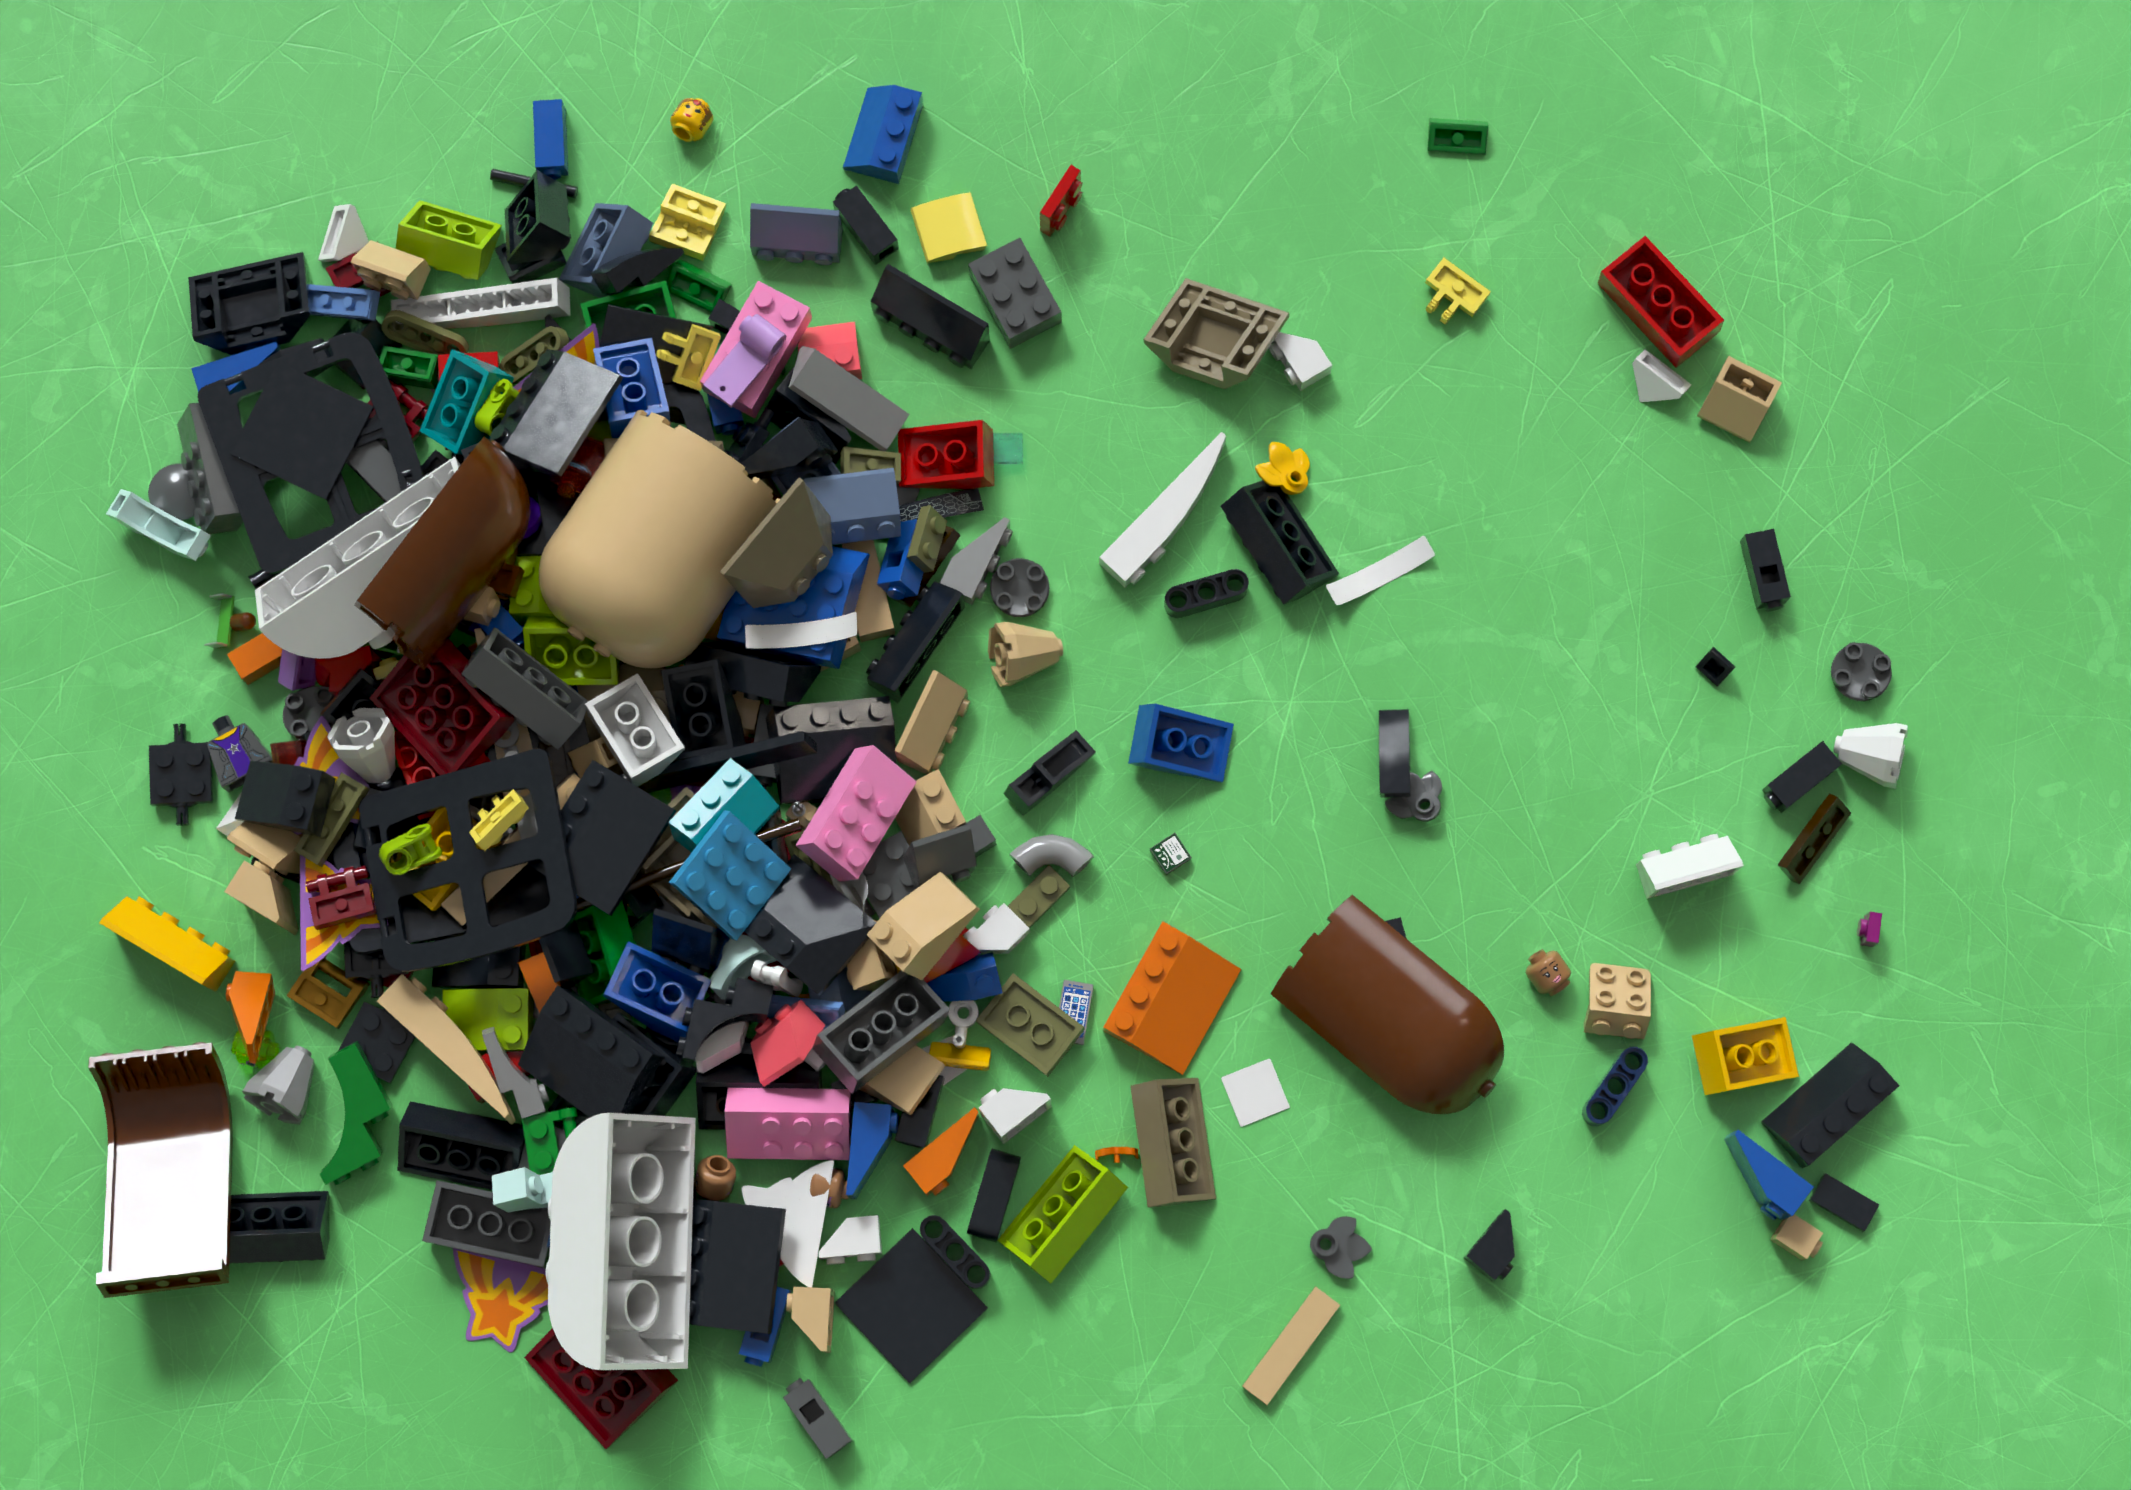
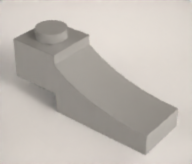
(527, 1092)

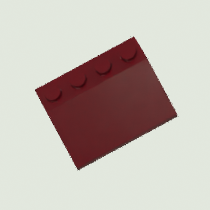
(441, 711)
(601, 1399)

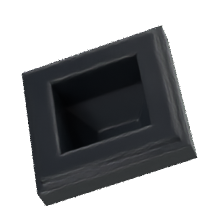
(1715, 666)

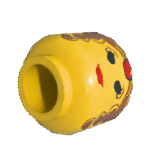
(691, 119)

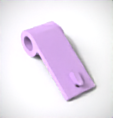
(756, 348)

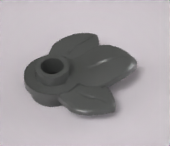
(1422, 791)
(1344, 1248)

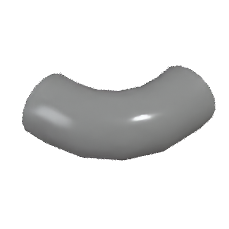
(1051, 850)

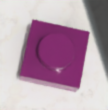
(1869, 929)

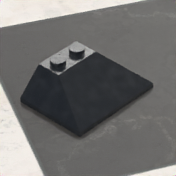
(250, 304)
(810, 927)

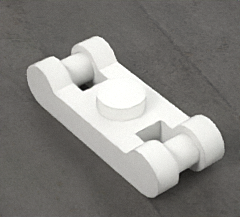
(777, 977)

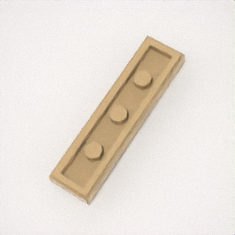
(1291, 1345)

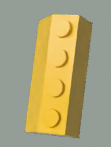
(169, 942)

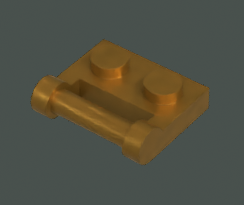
(323, 999)

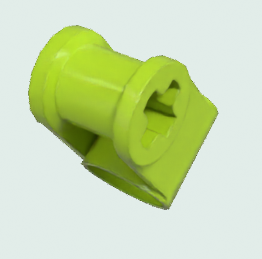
(495, 406)
(412, 850)

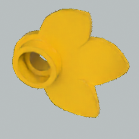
(1283, 466)

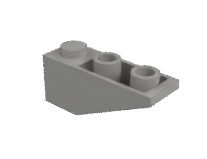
(971, 565)

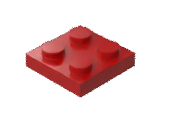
(1064, 195)

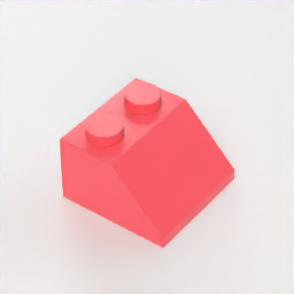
(837, 343)
(784, 1040)

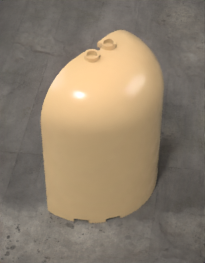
(648, 544)

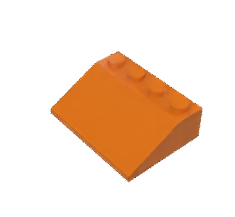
(1172, 998)

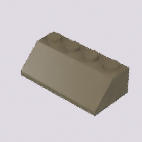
(1173, 1142)

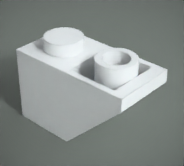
(1302, 358)
(999, 932)
(721, 1046)
(854, 1238)

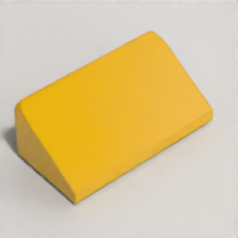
(967, 1058)

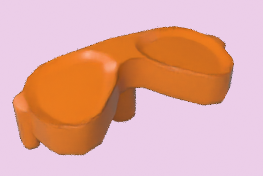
(1116, 1151)

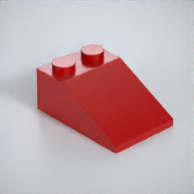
(947, 456)

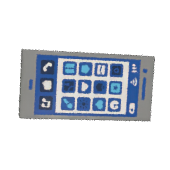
(1076, 1003)

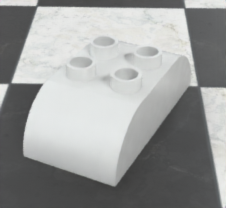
(313, 601)
(623, 1242)

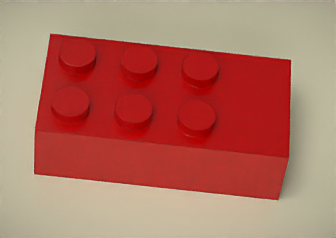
(1660, 301)

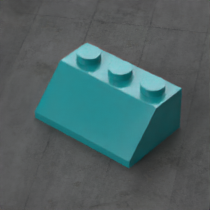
(458, 398)
(730, 790)

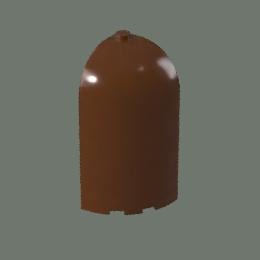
(450, 554)
(1394, 1012)

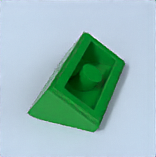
(1457, 136)
(697, 285)
(410, 367)

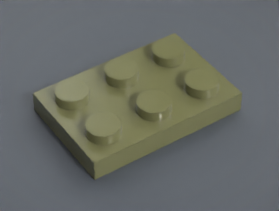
(1030, 1025)

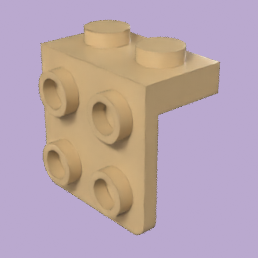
(1618, 1001)

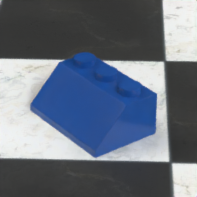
(884, 132)

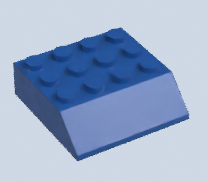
(829, 595)

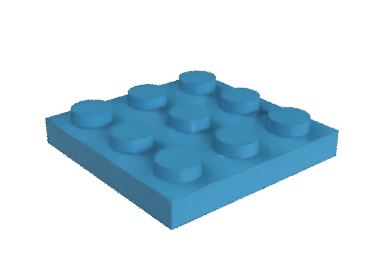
(730, 875)

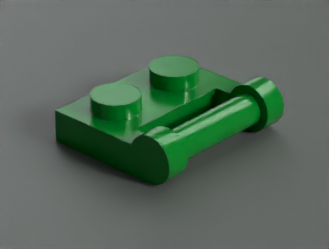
(542, 1138)

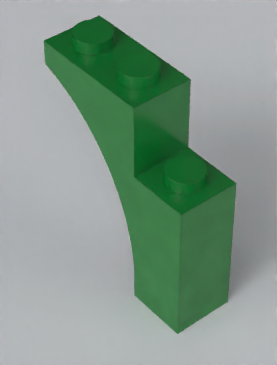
(363, 1102)

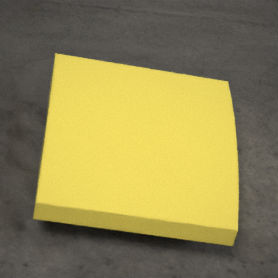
(687, 221)
(948, 227)

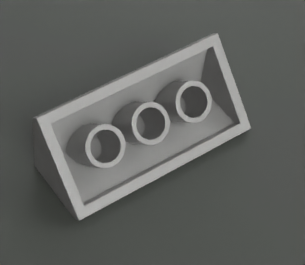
(846, 398)

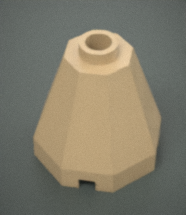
(1021, 651)

